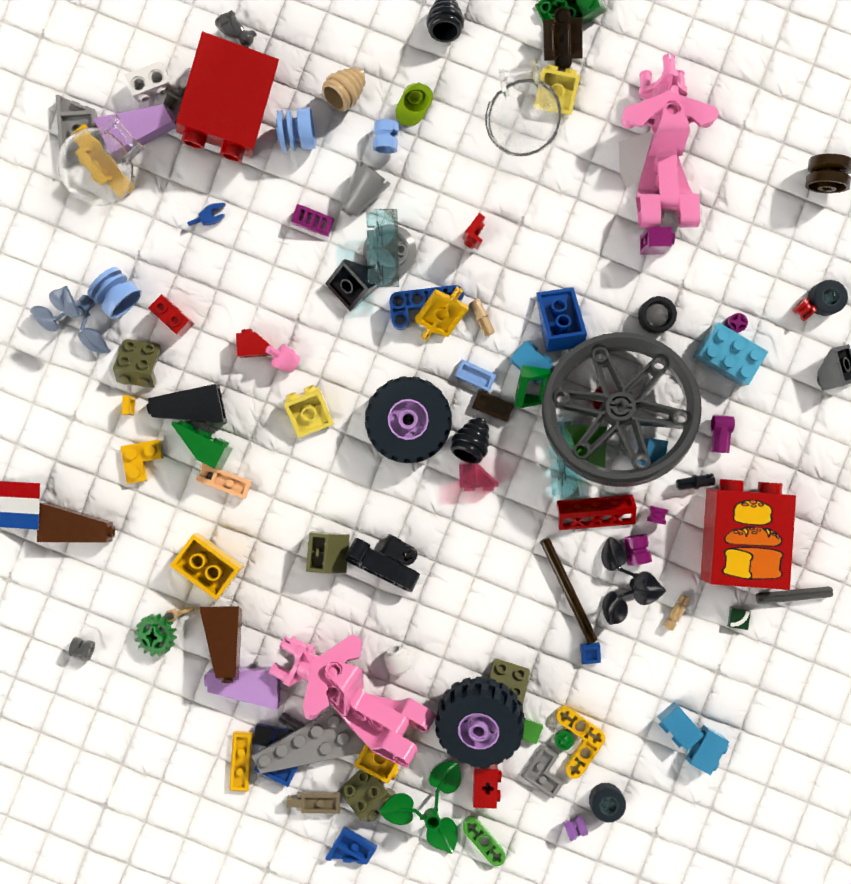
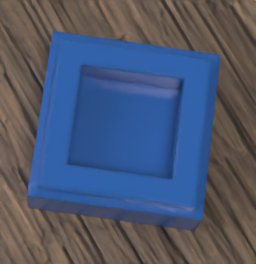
(590, 653)

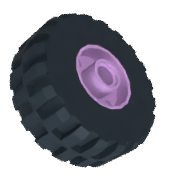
(403, 398)
(480, 722)

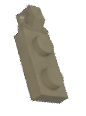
(315, 802)

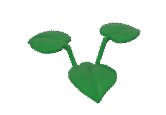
(440, 833)

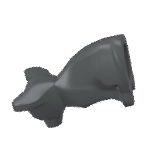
(230, 27)

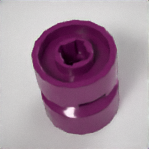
(637, 549)

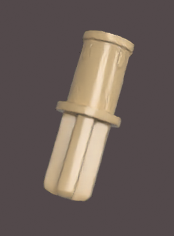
(482, 317)

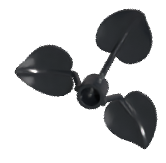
(643, 585)

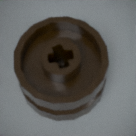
(829, 173)

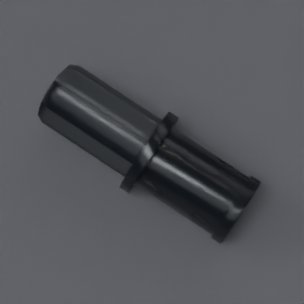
(695, 482)

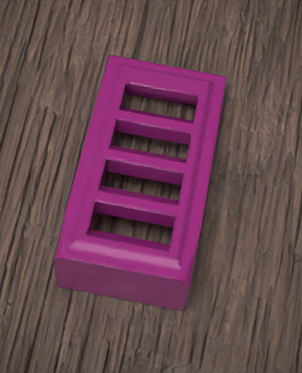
(315, 214)

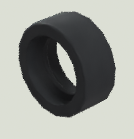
(672, 314)

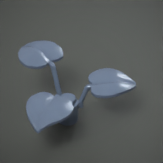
(64, 302)

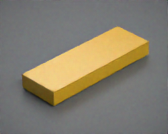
(241, 761)

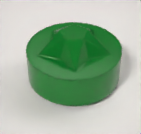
(564, 739)

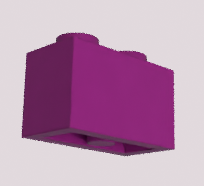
(656, 240)

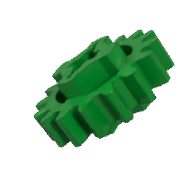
(158, 632)

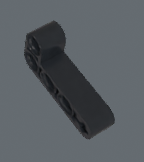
(381, 566)

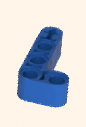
(408, 305)

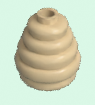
(344, 88)

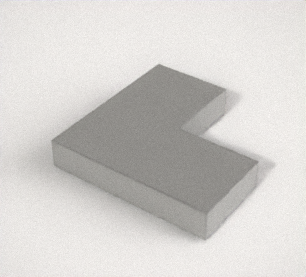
(538, 771)

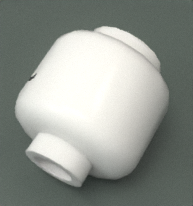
(397, 660)

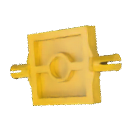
(441, 313)

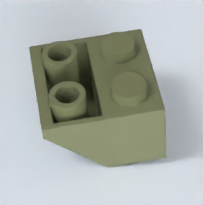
(327, 552)

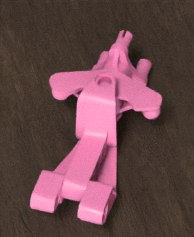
(669, 115)
(373, 718)

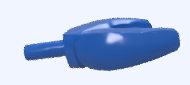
(206, 216)

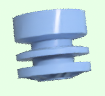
(296, 129)
(114, 292)

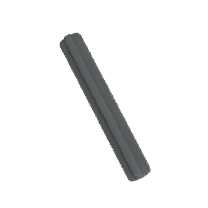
(794, 595)

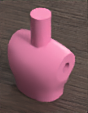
(284, 358)

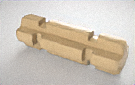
(677, 612)

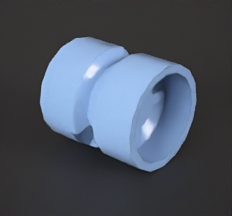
(385, 138)

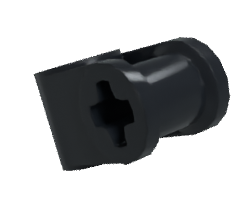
(395, 548)

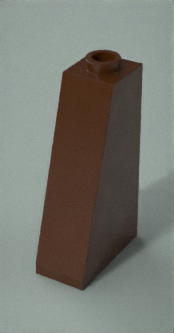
(68, 525)
(223, 636)

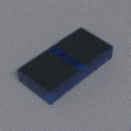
(266, 734)

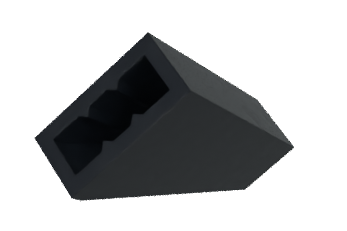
(193, 404)

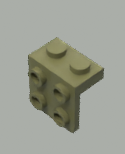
(136, 363)
(511, 675)
(366, 795)

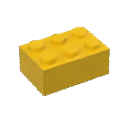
(206, 566)

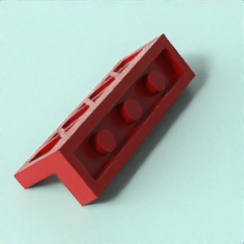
(596, 508)

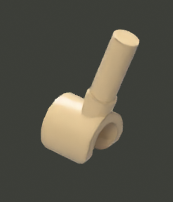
(176, 613)

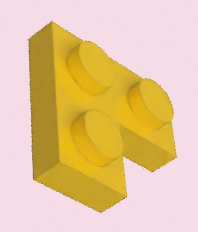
(136, 455)

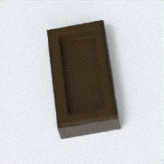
(493, 406)

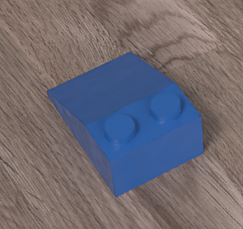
(560, 319)

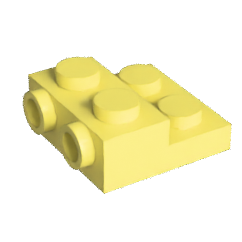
(564, 85)
(307, 411)

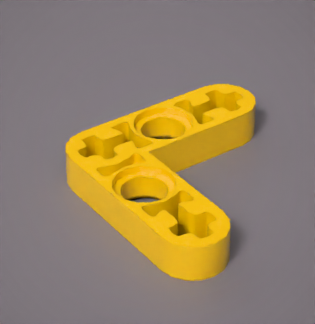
(586, 742)

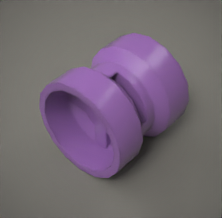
(570, 827)

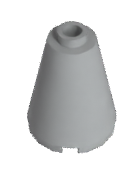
(362, 189)

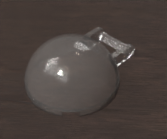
(523, 114)
(97, 165)

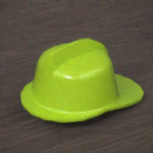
(413, 104)

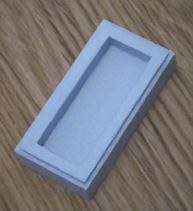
(475, 375)

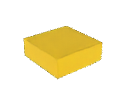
(128, 405)

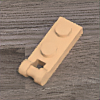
(225, 481)

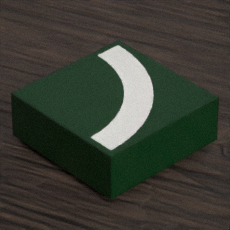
(739, 618)

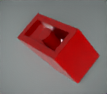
(251, 344)

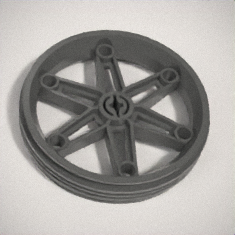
(602, 345)

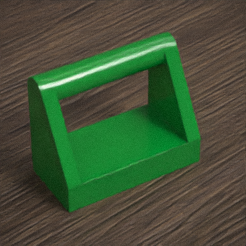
(526, 374)

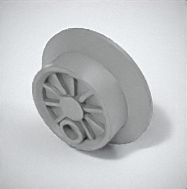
(406, 251)

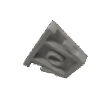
(71, 116)

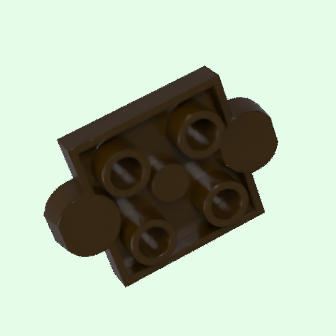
(563, 38)

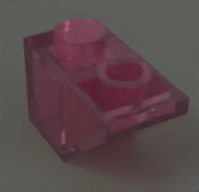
(475, 476)

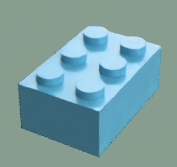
(730, 354)

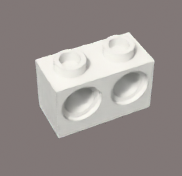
(148, 76)

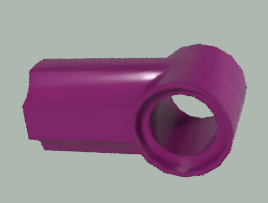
(722, 427)

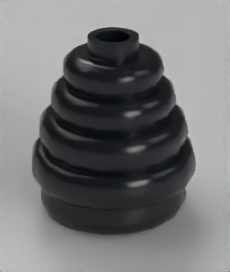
(445, 21)
(471, 441)

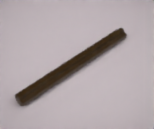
(568, 590)

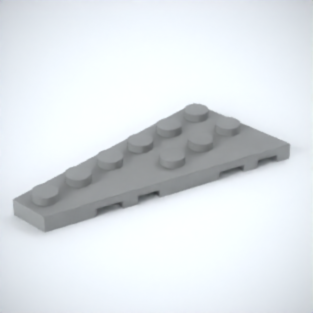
(316, 741)

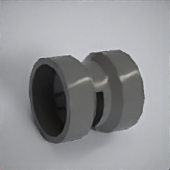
(81, 648)

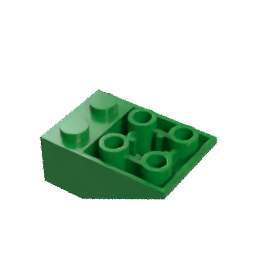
(579, 8)
(207, 450)

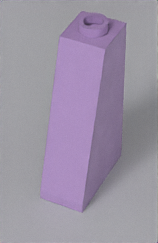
(142, 124)
(253, 686)

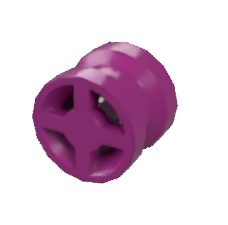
(738, 320)
(657, 515)

